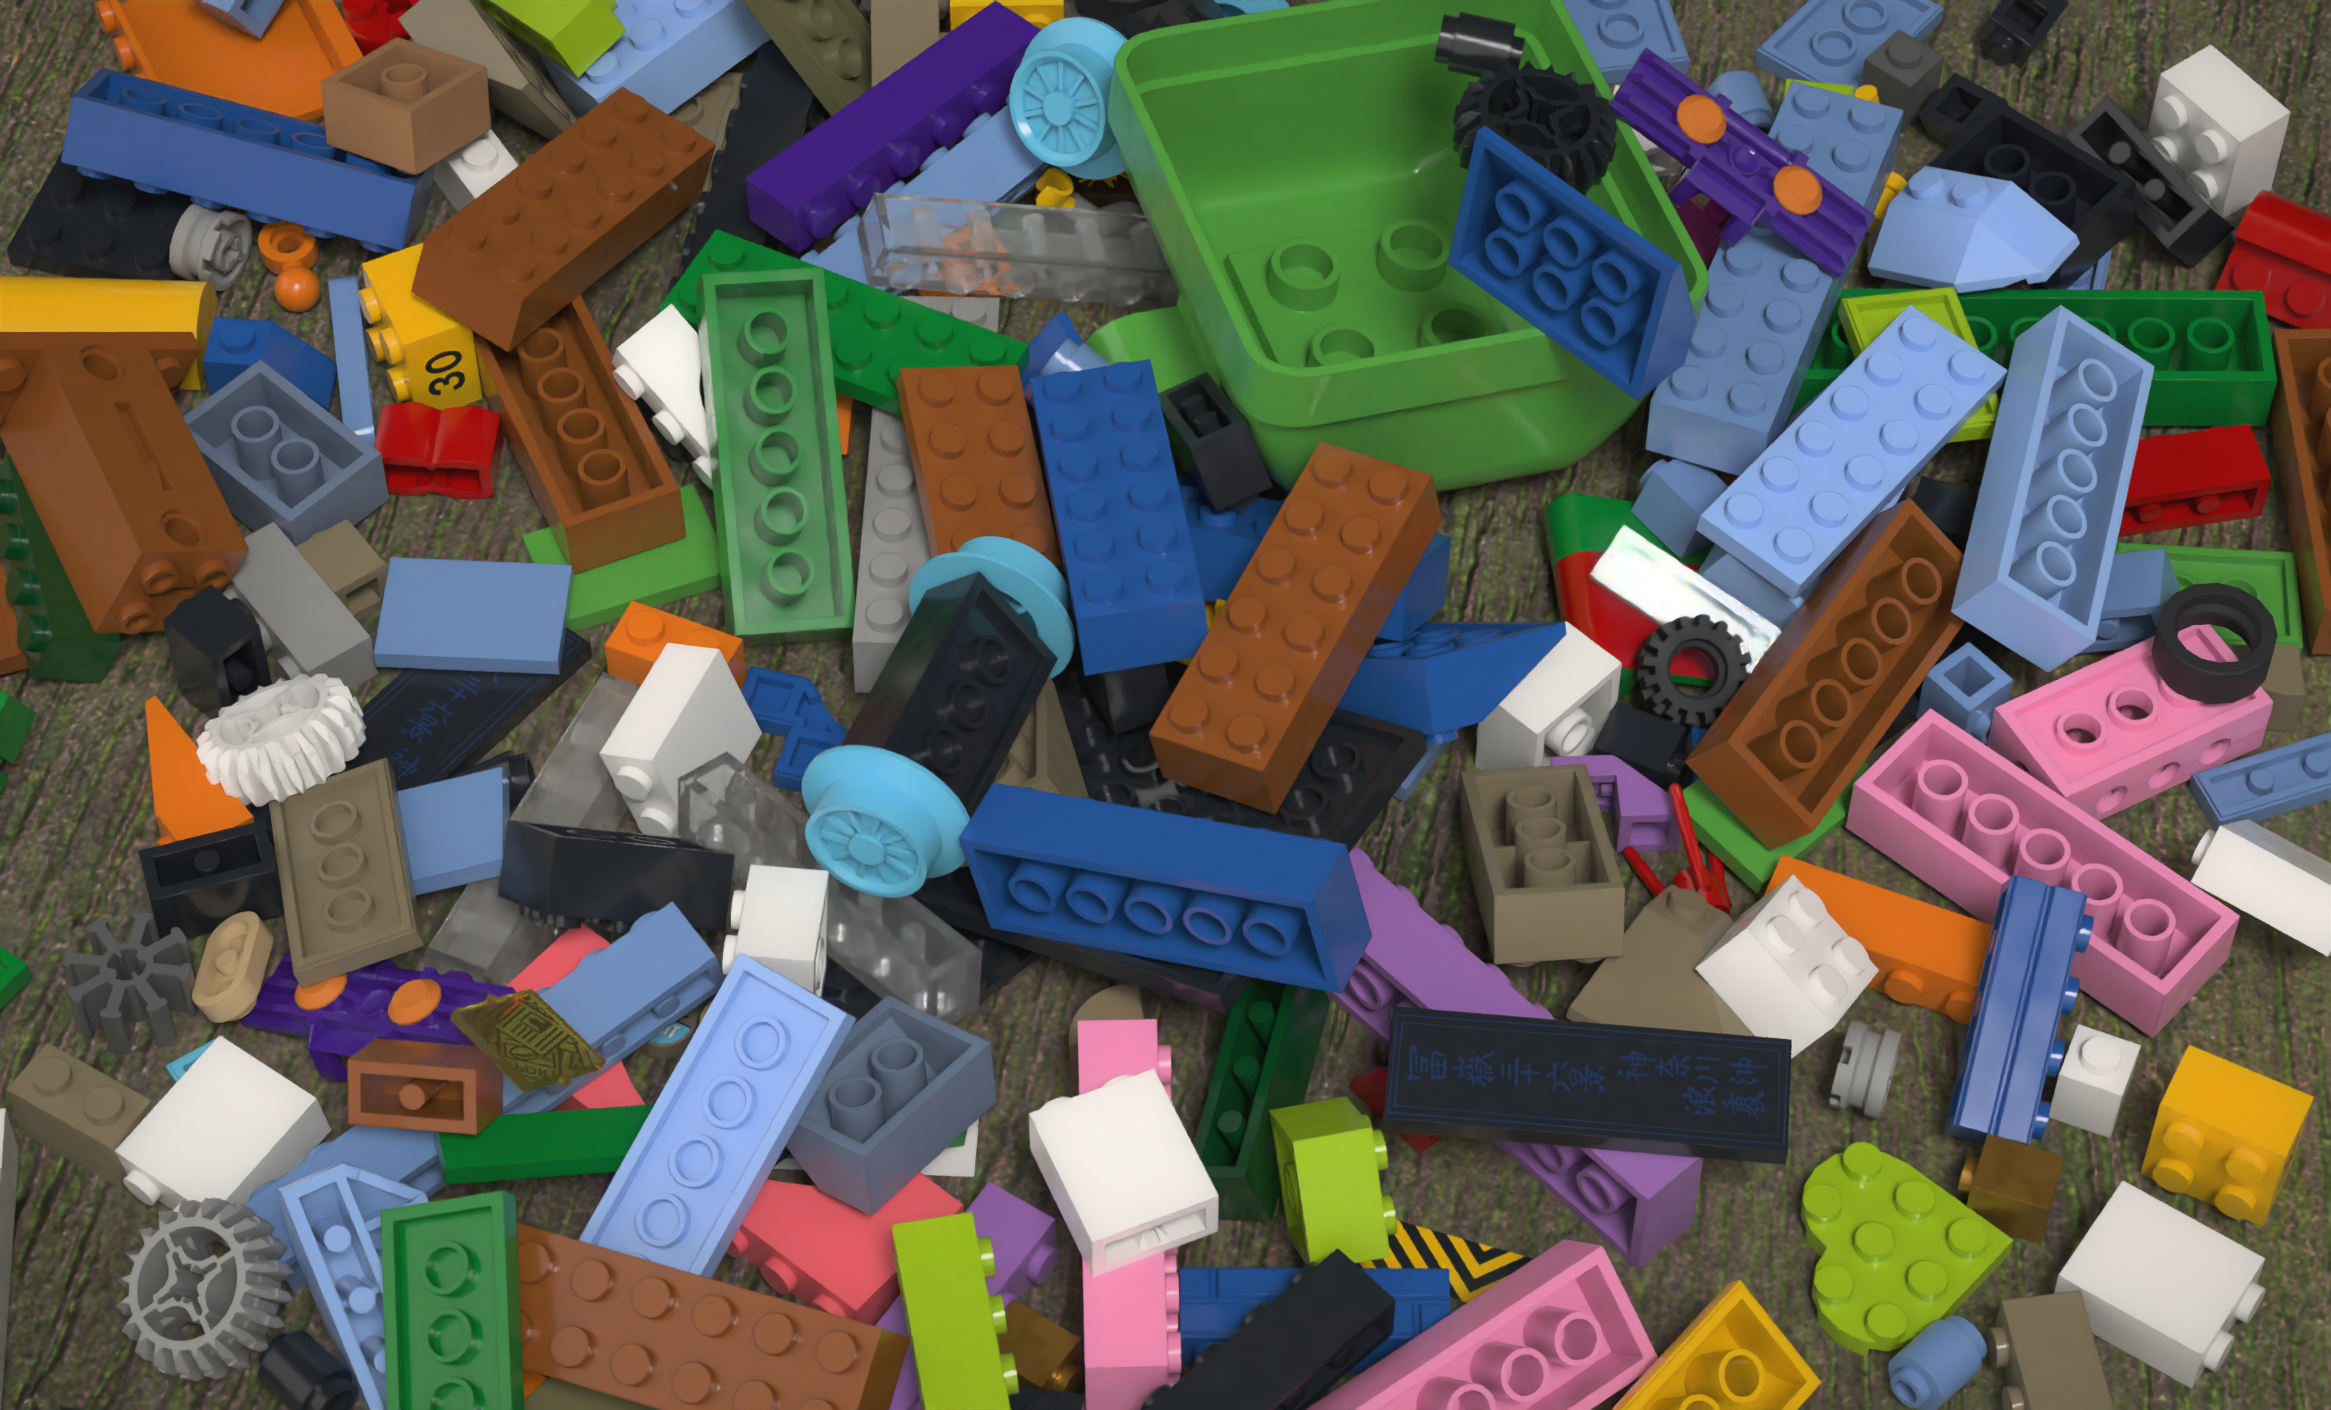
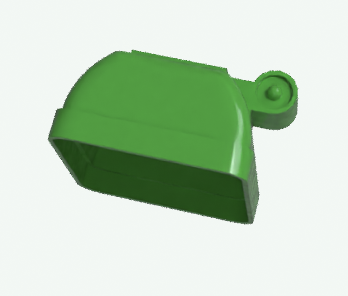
(1311, 231)

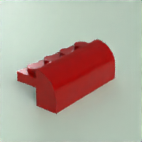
(2285, 255)

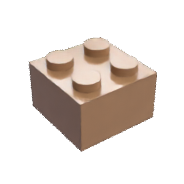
(406, 106)

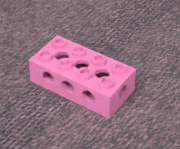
(2122, 732)

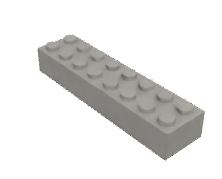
(893, 520)

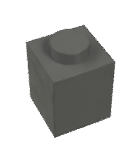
(1903, 74)

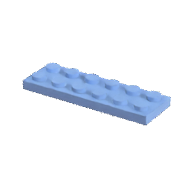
(1851, 451)
(720, 1121)

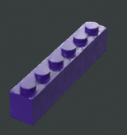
(889, 129)

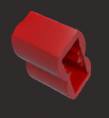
(440, 450)

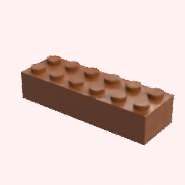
(562, 218)
(581, 441)
(2303, 453)
(1296, 627)
(1834, 677)
(690, 1338)

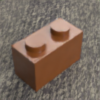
(423, 1087)

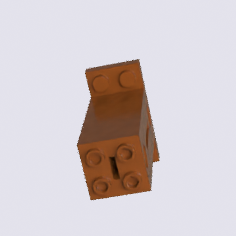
(116, 470)

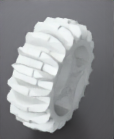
(282, 739)

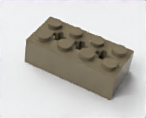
(1542, 865)

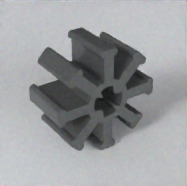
(130, 982)

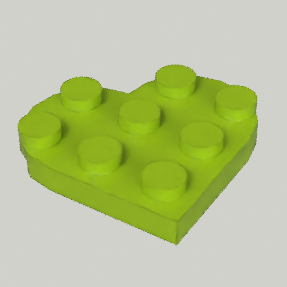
(1890, 1249)

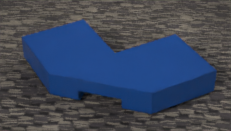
(794, 710)

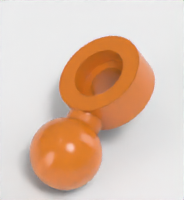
(296, 284)

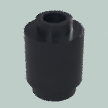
(1477, 44)
(305, 1374)

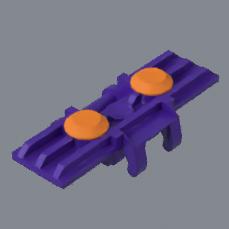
(1739, 165)
(366, 1005)

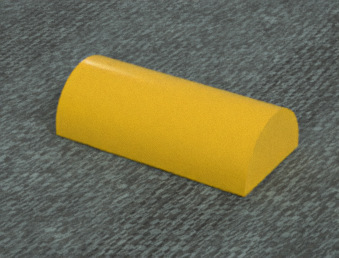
(110, 306)
(1726, 1362)

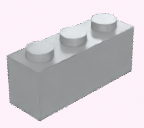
(299, 614)

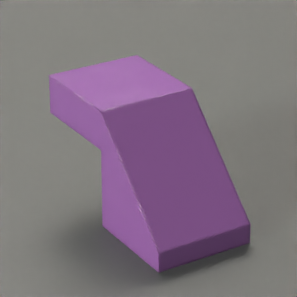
(1639, 808)

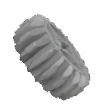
(226, 1294)

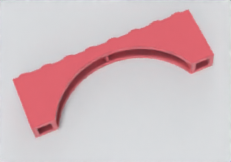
(793, 1232)

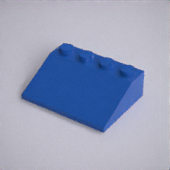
(1571, 268)
(1447, 673)

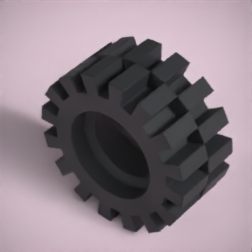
(1655, 663)

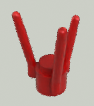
(1697, 876)

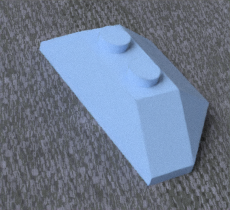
(1966, 234)
(337, 1241)

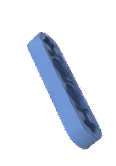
(352, 357)

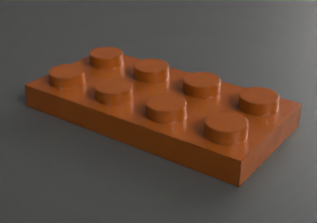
(975, 457)

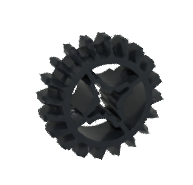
(1543, 117)

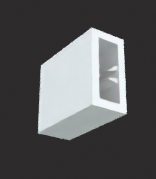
(674, 724)
(2268, 880)
(221, 1132)
(1123, 1172)
(2163, 1284)

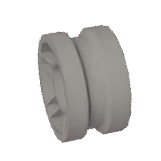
(210, 245)
(1865, 1069)

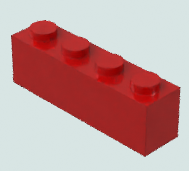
(2195, 480)

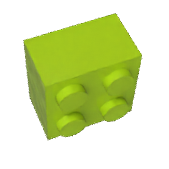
(1332, 1181)

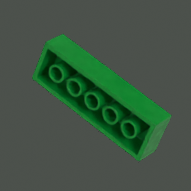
(775, 456)

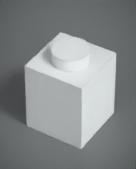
(2094, 1081)

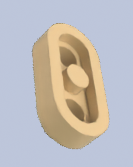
(233, 967)

